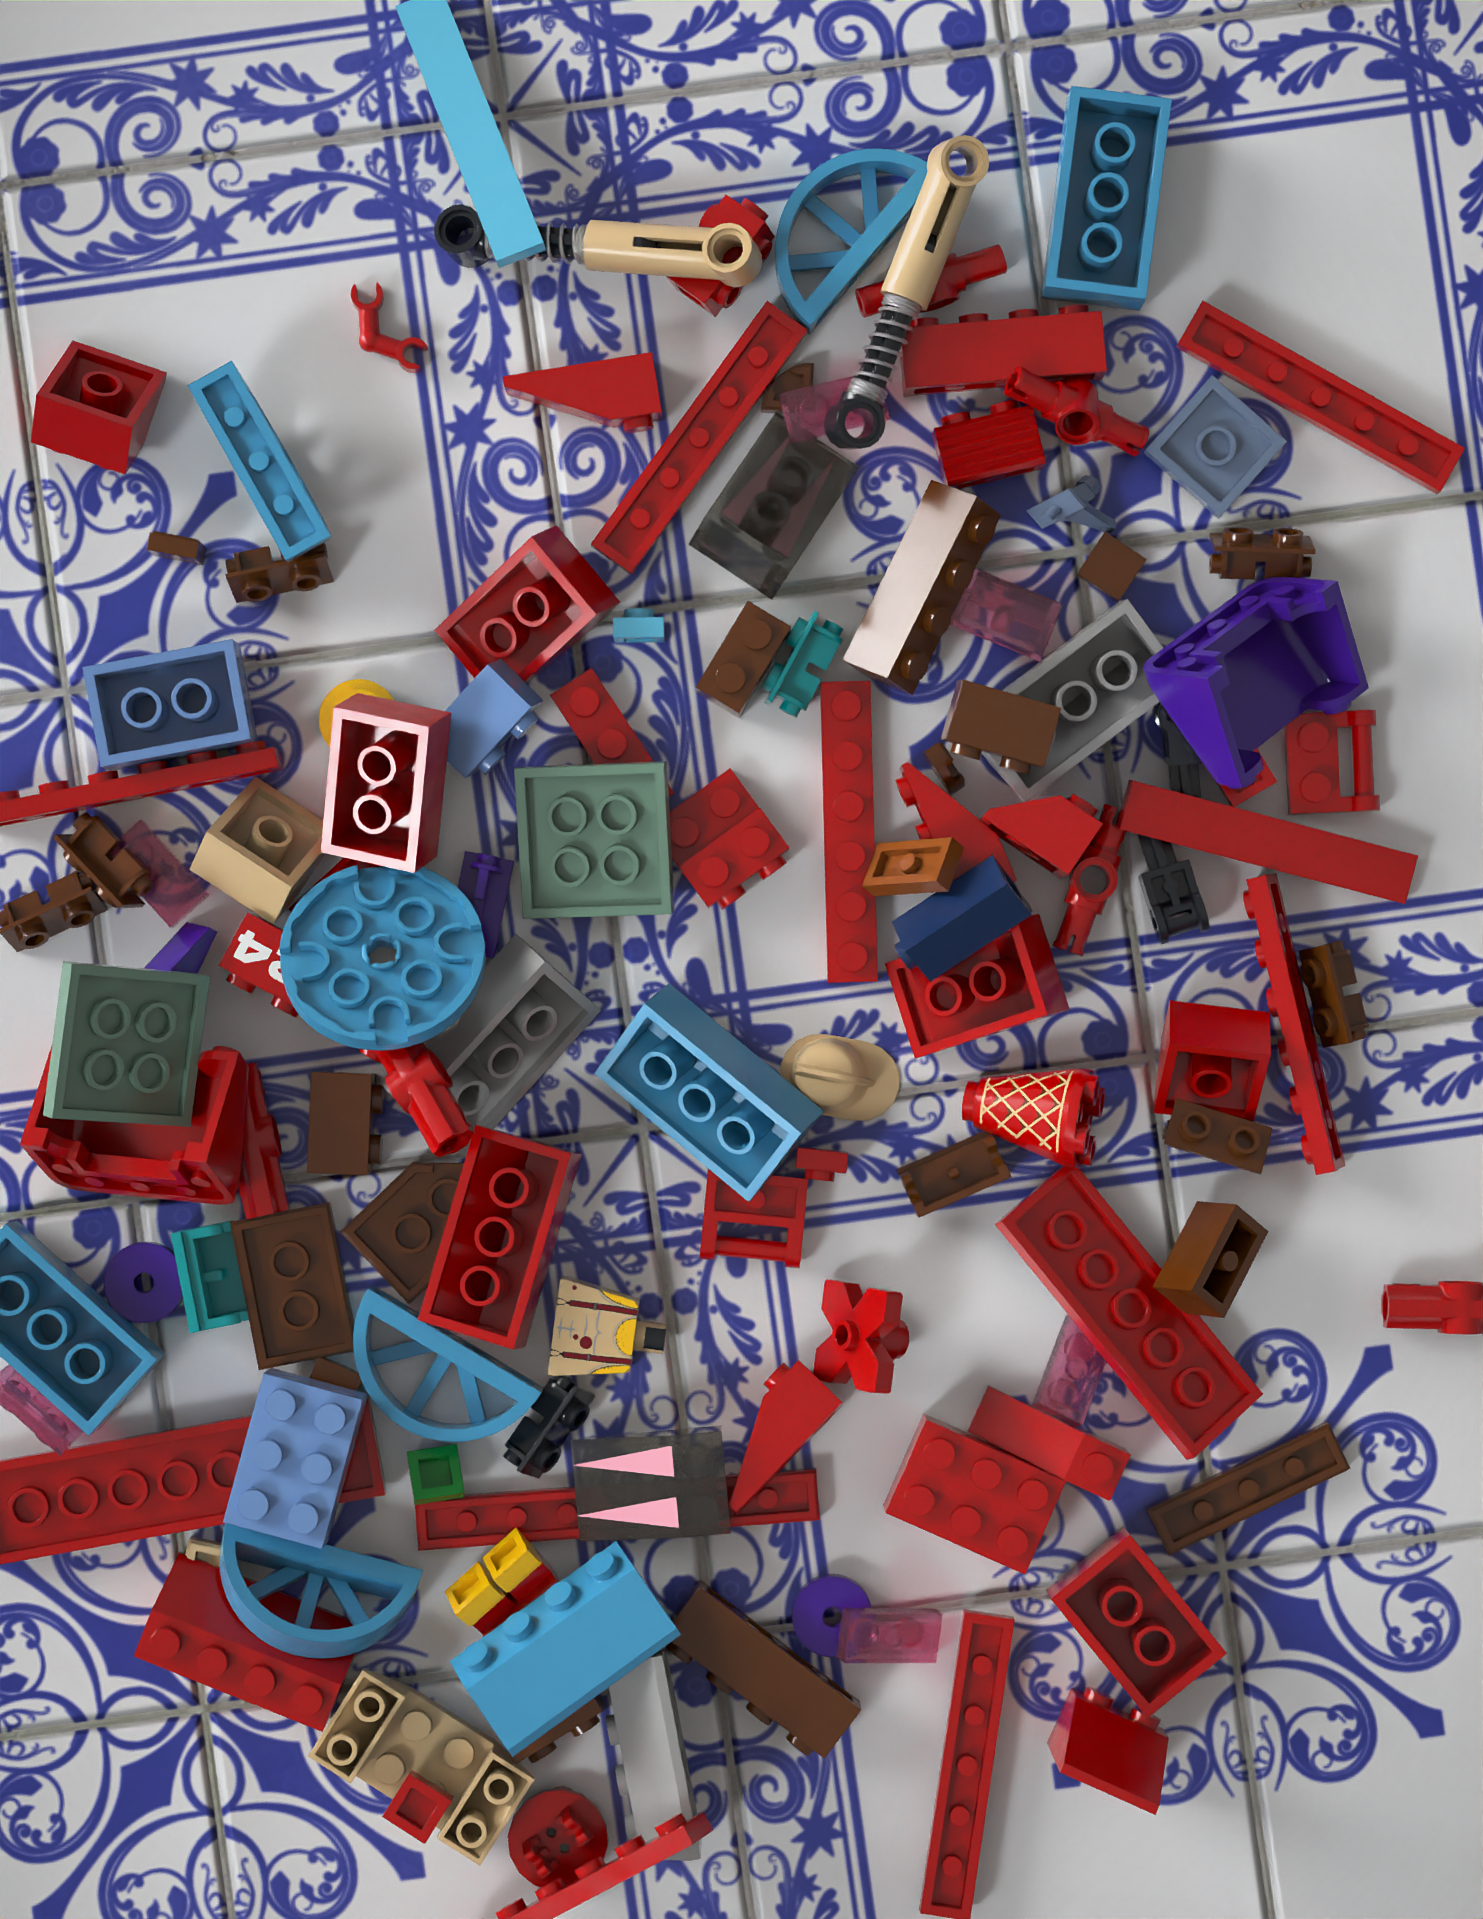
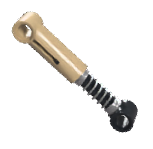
(618, 247)
(909, 285)

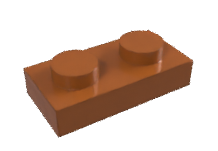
(913, 867)

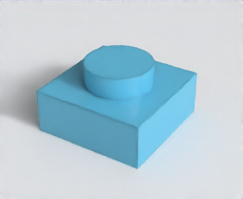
(639, 627)

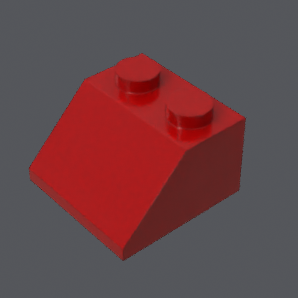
(97, 407)
(1047, 830)
(1213, 1058)

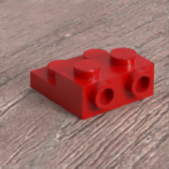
(724, 840)

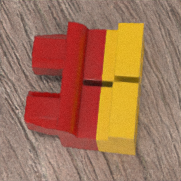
(513, 1581)

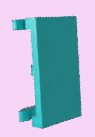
(209, 1276)

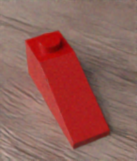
(602, 391)
(785, 1423)
(1049, 1443)

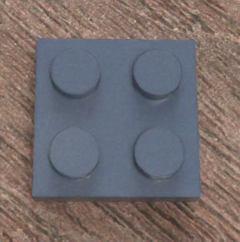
(1215, 447)

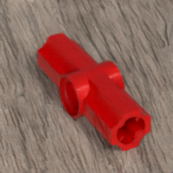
(424, 1092)
(261, 1175)
(1449, 1307)

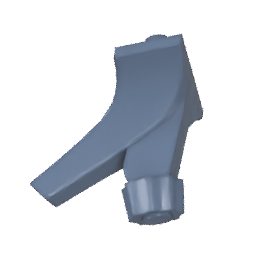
(1073, 507)

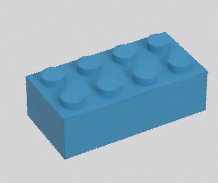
(1106, 198)
(66, 1333)

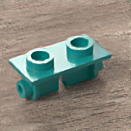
(810, 645)

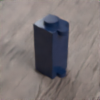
(960, 921)

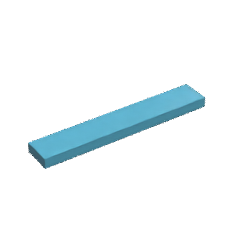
(471, 130)

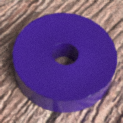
(122, 1286)
(814, 1599)

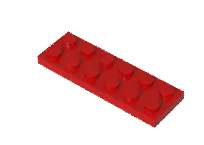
(1108, 1292)

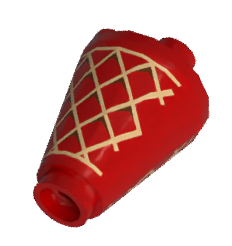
(1040, 1112)

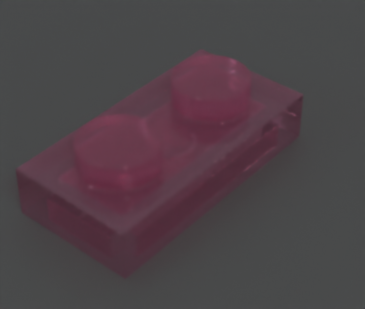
(807, 408)
(174, 888)
(1070, 1376)
(37, 1412)
(889, 1635)

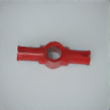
(955, 276)
(1076, 411)
(1084, 906)

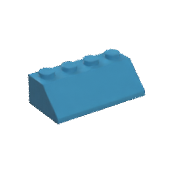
(708, 1091)
(564, 1648)

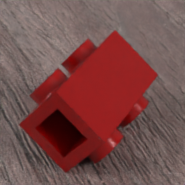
(714, 294)

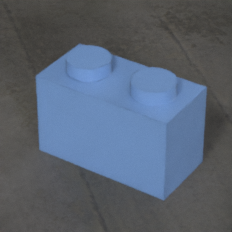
(487, 716)

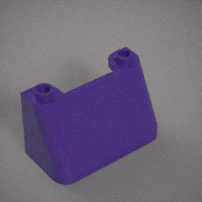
(1256, 669)

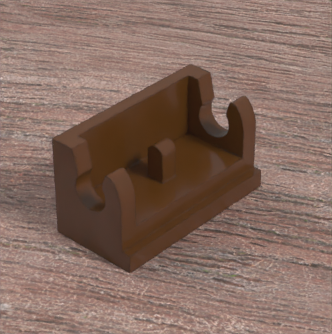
(953, 1173)

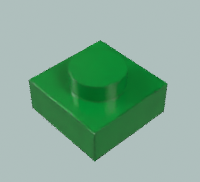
(435, 1474)

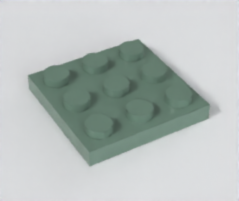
(594, 840)
(126, 1044)

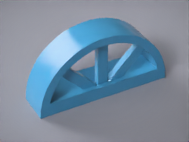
(865, 247)
(260, 461)
(470, 1363)
(332, 1565)

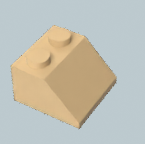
(261, 850)

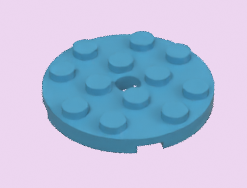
(392, 1002)

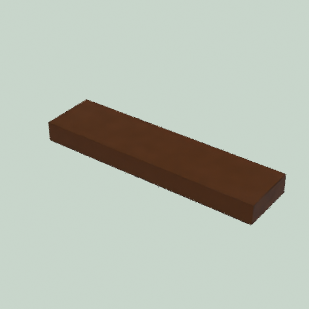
(1247, 1488)

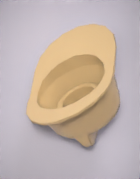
(842, 1075)

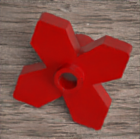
(863, 1338)

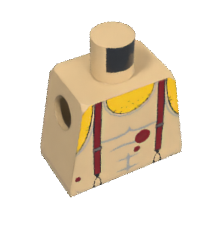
(598, 1330)

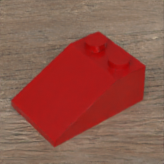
(529, 608)
(984, 994)
(1110, 1748)

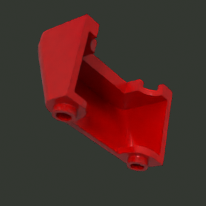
(149, 1159)

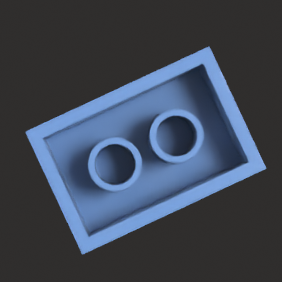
(170, 704)
(295, 1458)

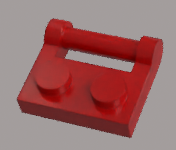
(1314, 763)
(776, 1204)

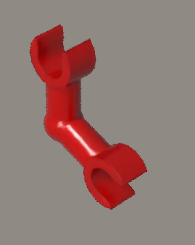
(371, 339)

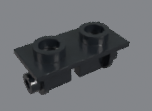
(537, 1447)

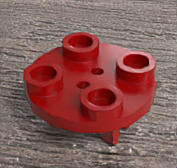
(576, 1824)

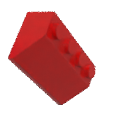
(499, 1237)
(205, 1641)

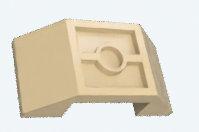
(393, 1729)

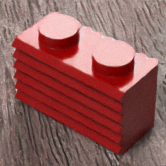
(988, 446)

